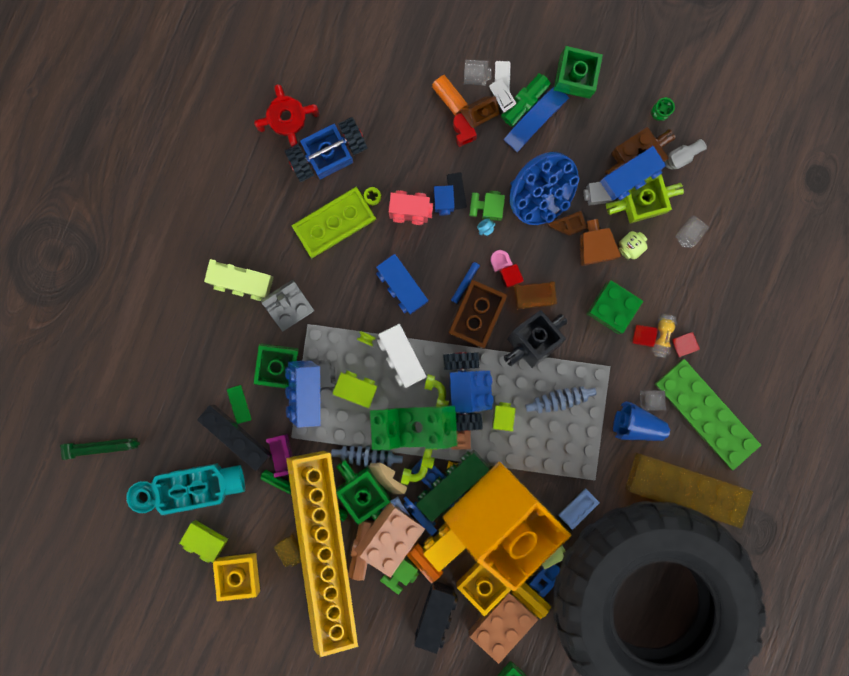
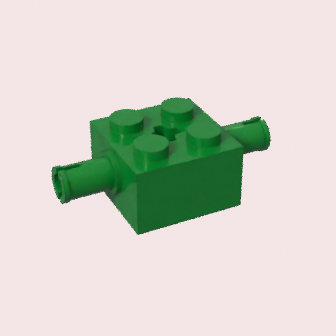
(350, 490)

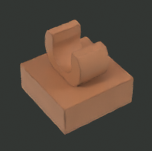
(463, 440)

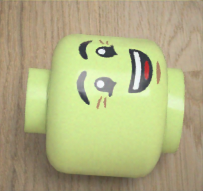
(633, 245)

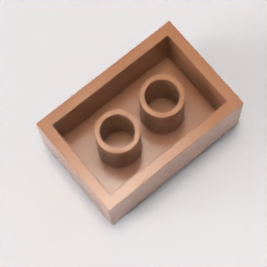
(389, 539)
(503, 627)

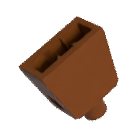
(597, 245)

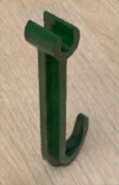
(70, 451)

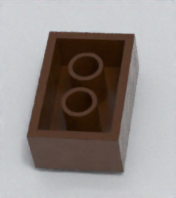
(477, 314)

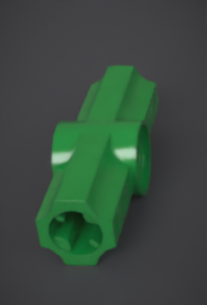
(526, 99)

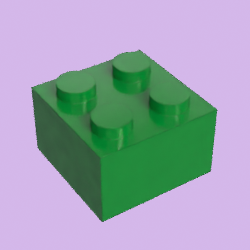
(578, 72)
(614, 307)
(272, 364)

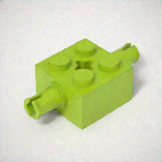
(640, 209)

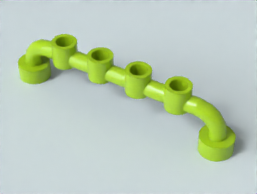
(427, 461)

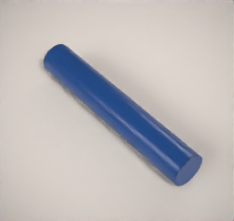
(465, 282)

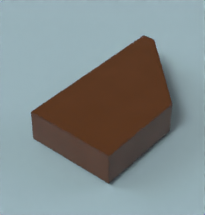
(570, 224)

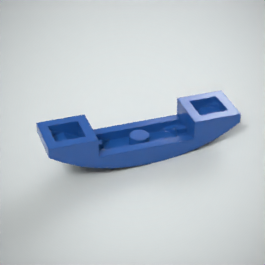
(535, 119)

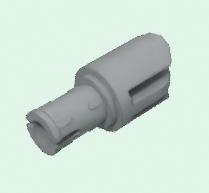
(684, 154)

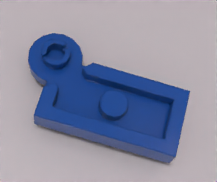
(416, 512)

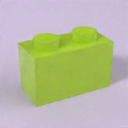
(355, 389)
(203, 541)

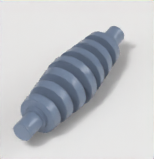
(560, 399)
(366, 456)

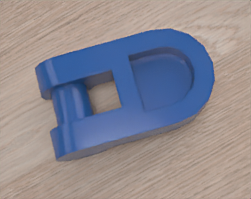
(548, 575)

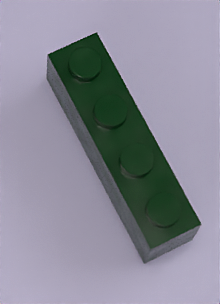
(452, 485)

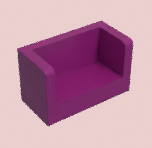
(280, 450)

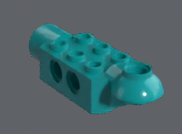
(187, 489)

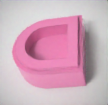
(500, 260)

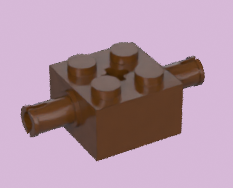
(638, 144)

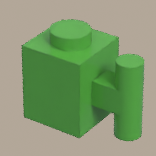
(491, 206)
(404, 573)

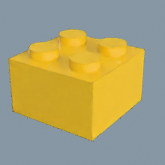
(442, 548)
(236, 577)
(482, 588)

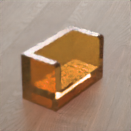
(535, 295)

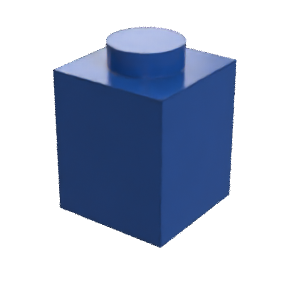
(444, 199)

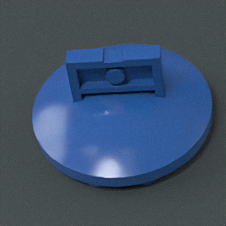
(544, 188)

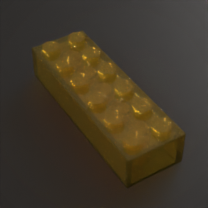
(690, 489)

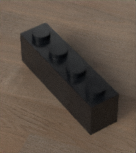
(234, 437)

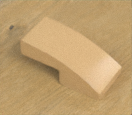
(384, 476)

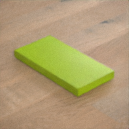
(334, 222)

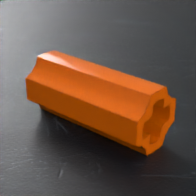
(449, 94)
(423, 564)

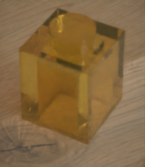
(288, 551)

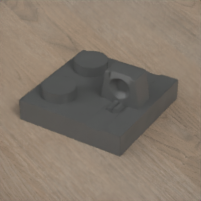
(287, 305)

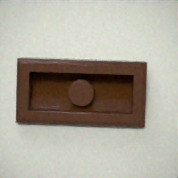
(481, 111)

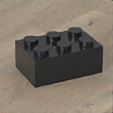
(435, 617)

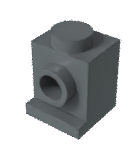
(327, 373)

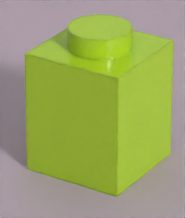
(503, 417)

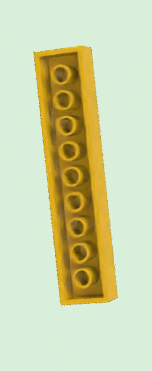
(322, 552)

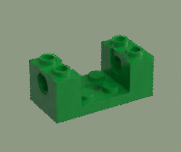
(396, 427)

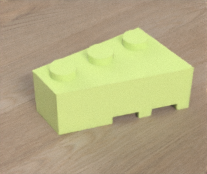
(238, 279)

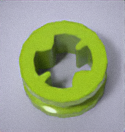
(375, 191)
(366, 338)

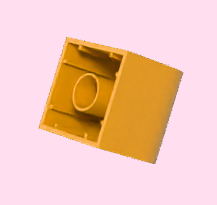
(505, 527)

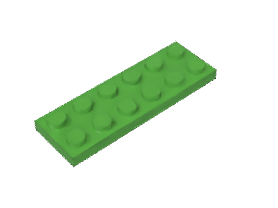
(708, 414)

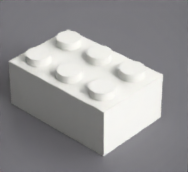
(401, 356)

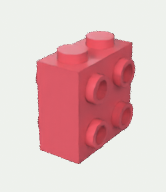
(410, 207)

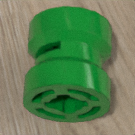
(664, 105)

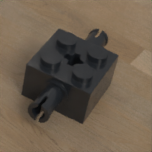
(536, 339)

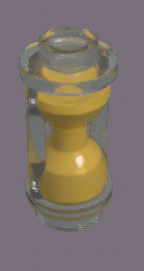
(666, 327)

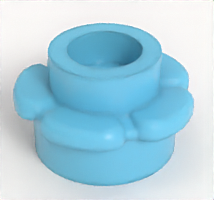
(486, 227)

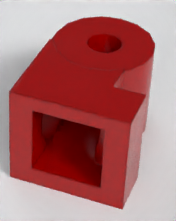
(466, 132)

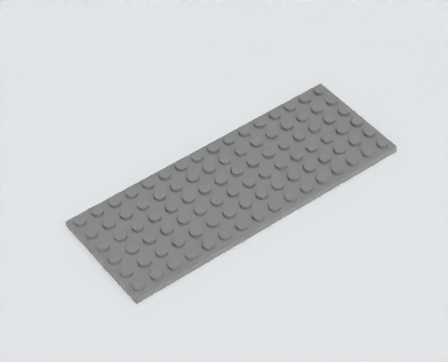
(541, 443)

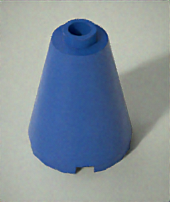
(638, 424)

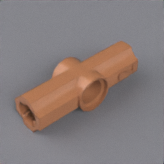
(358, 566)

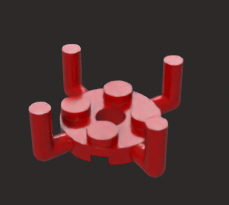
(286, 127)

